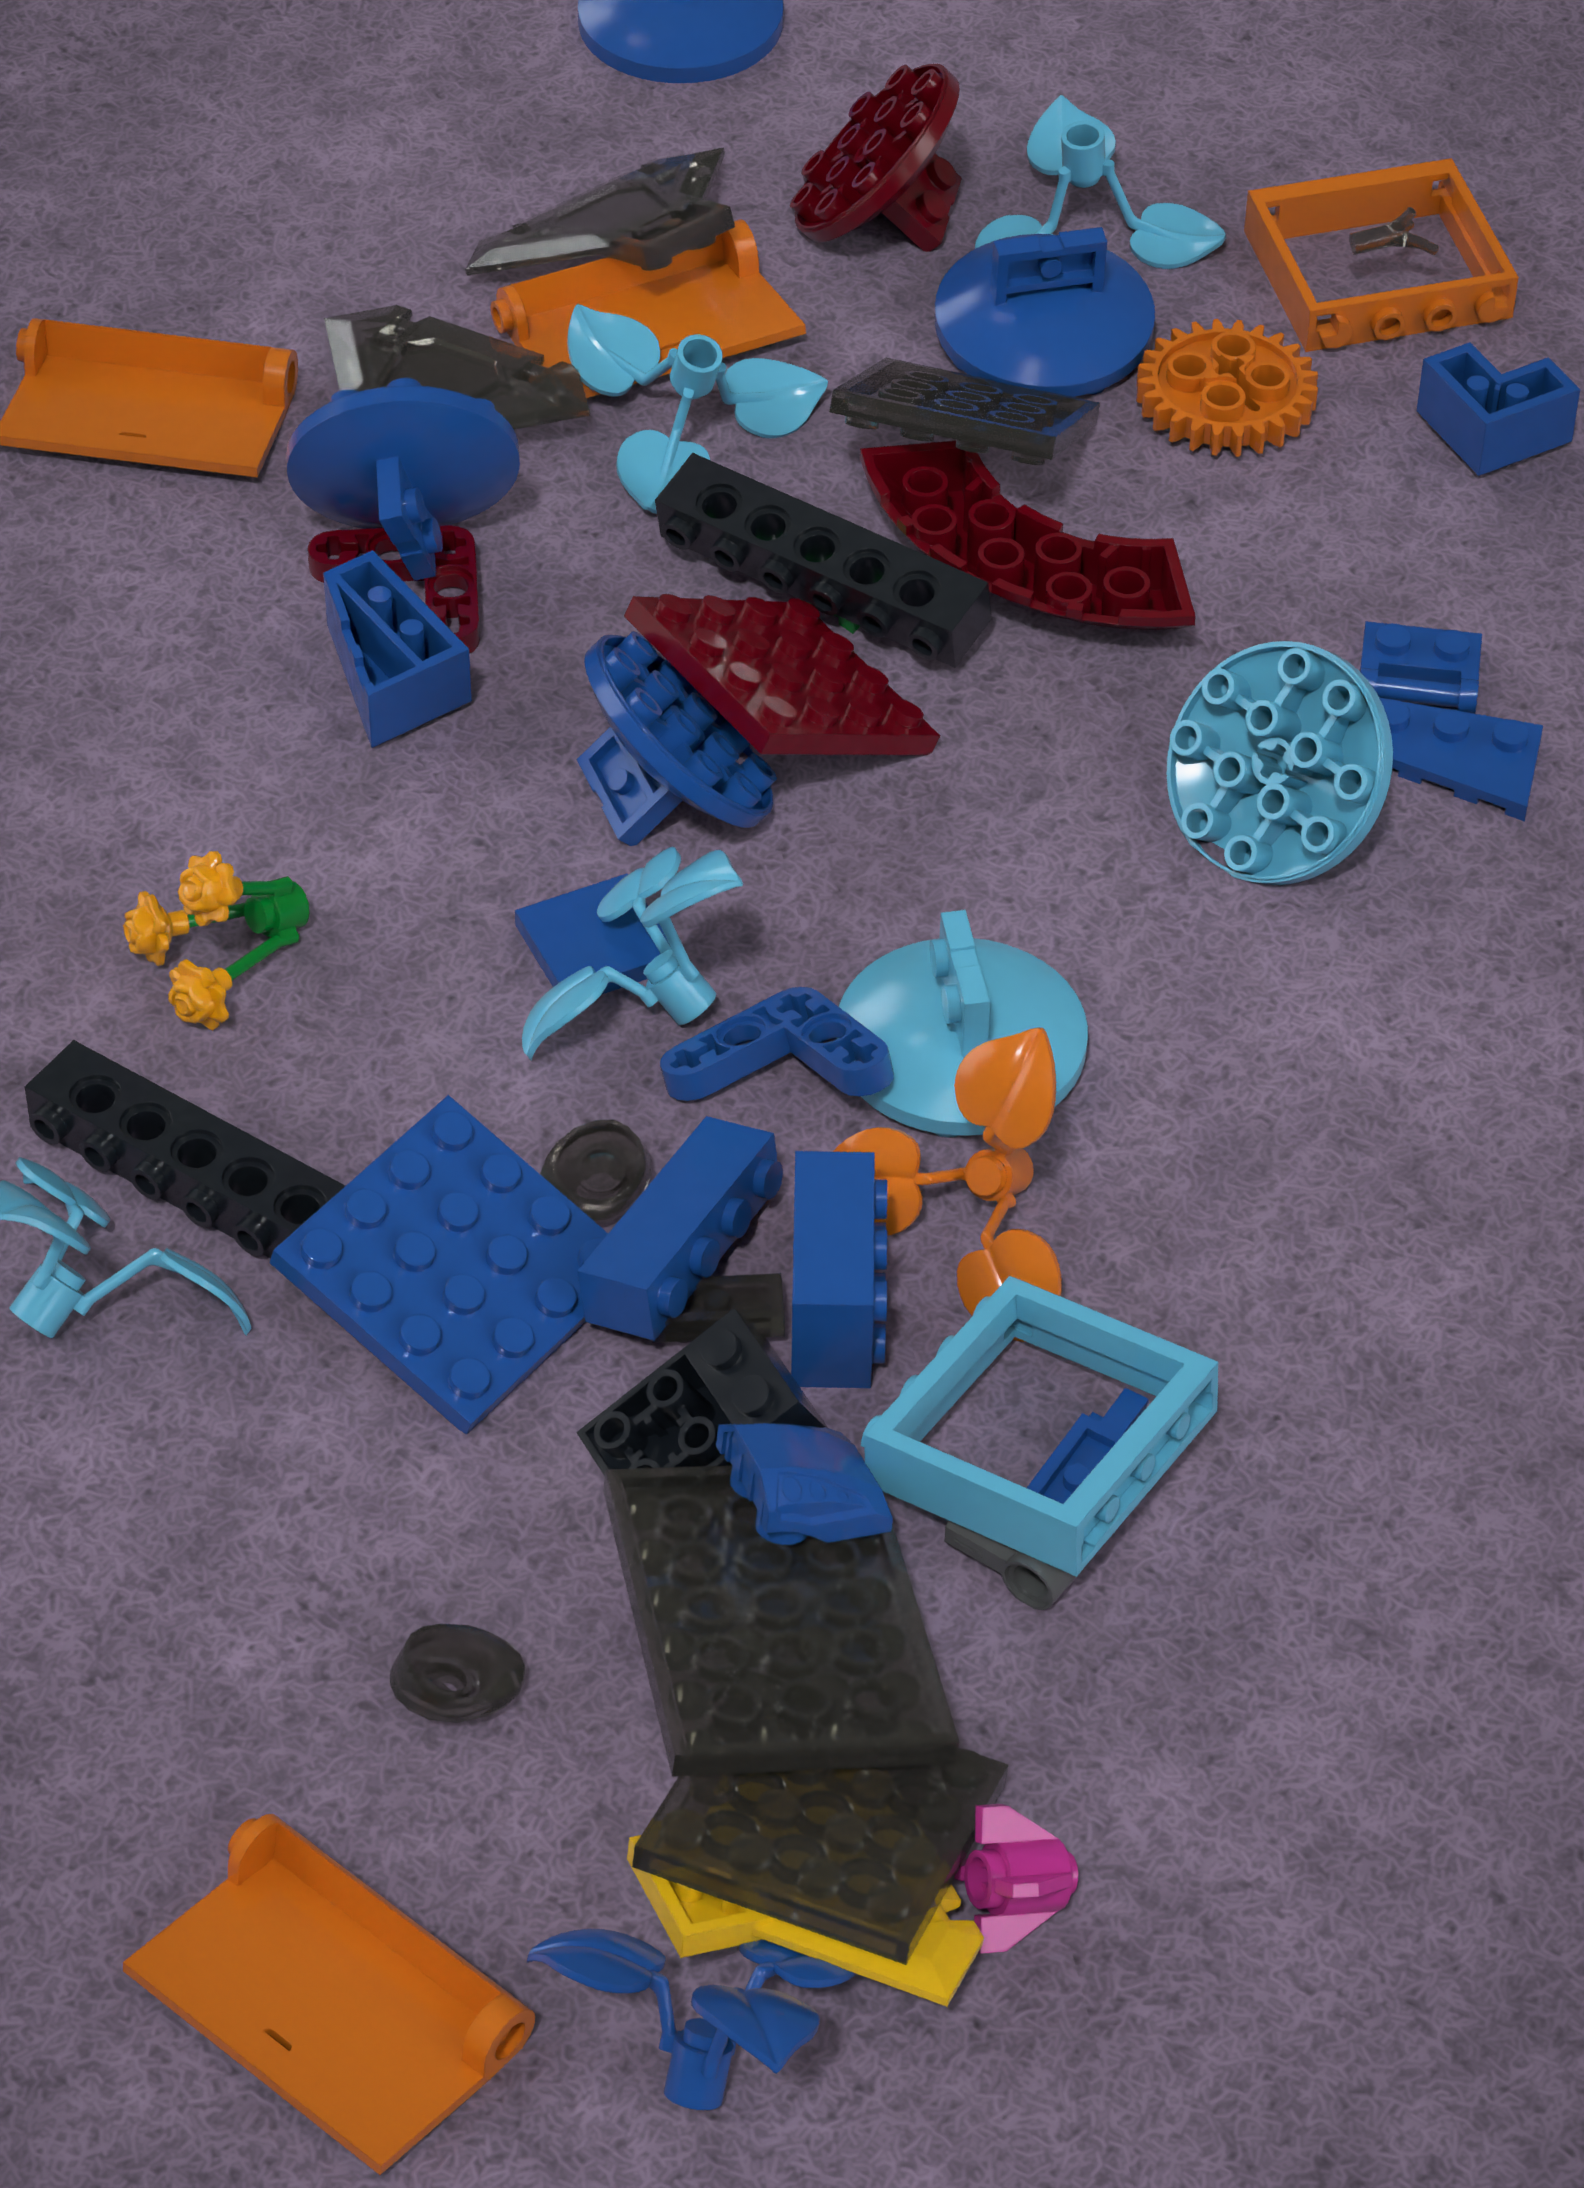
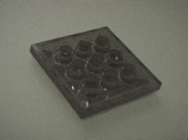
(964, 408)
(826, 1848)

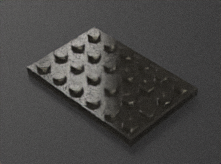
(768, 1646)

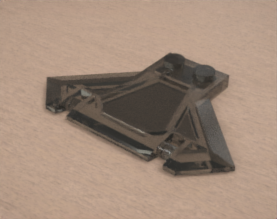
(630, 218)
(384, 345)

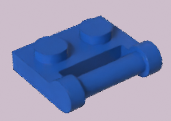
(1422, 664)

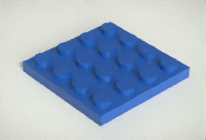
(448, 1263)

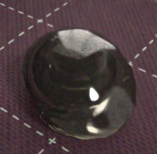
(599, 1168)
(470, 1658)

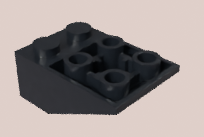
(676, 1410)

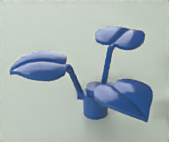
(756, 2018)

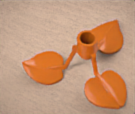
(1013, 1093)

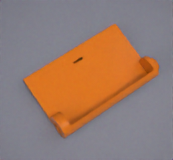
(701, 292)
(148, 397)
(332, 1995)

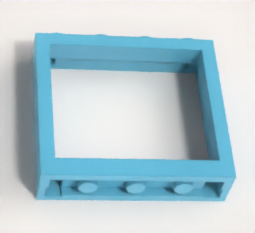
(1009, 1513)

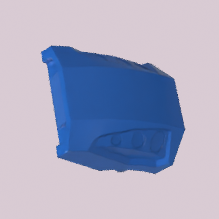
(803, 1482)

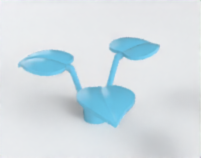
(1079, 152)
(618, 350)
(671, 974)
(54, 1285)

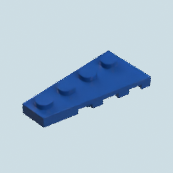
(1465, 752)

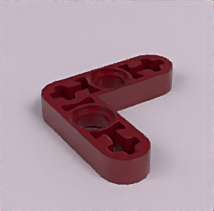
(451, 570)

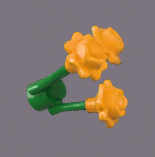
(209, 897)

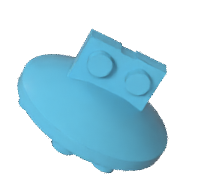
(1280, 762)
(946, 999)

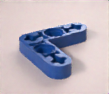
(782, 1024)

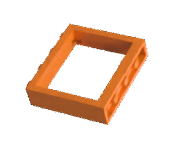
(1371, 200)

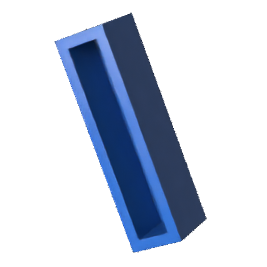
(679, 1228)

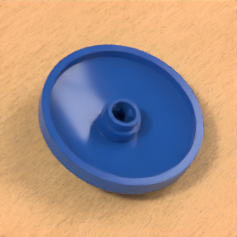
(680, 37)

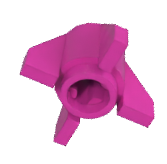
(1017, 1876)

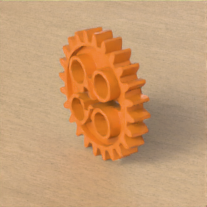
(1227, 387)

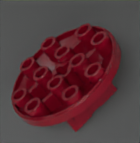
(886, 162)

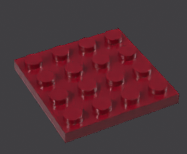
(782, 676)

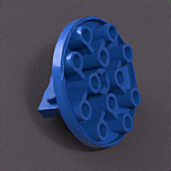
(1045, 313)
(403, 463)
(665, 745)

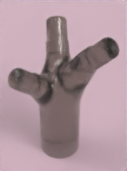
(1391, 235)

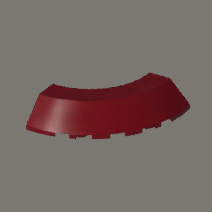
(958, 516)

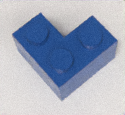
(1495, 415)

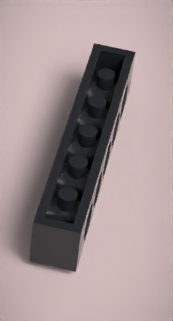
(824, 560)
(174, 1150)

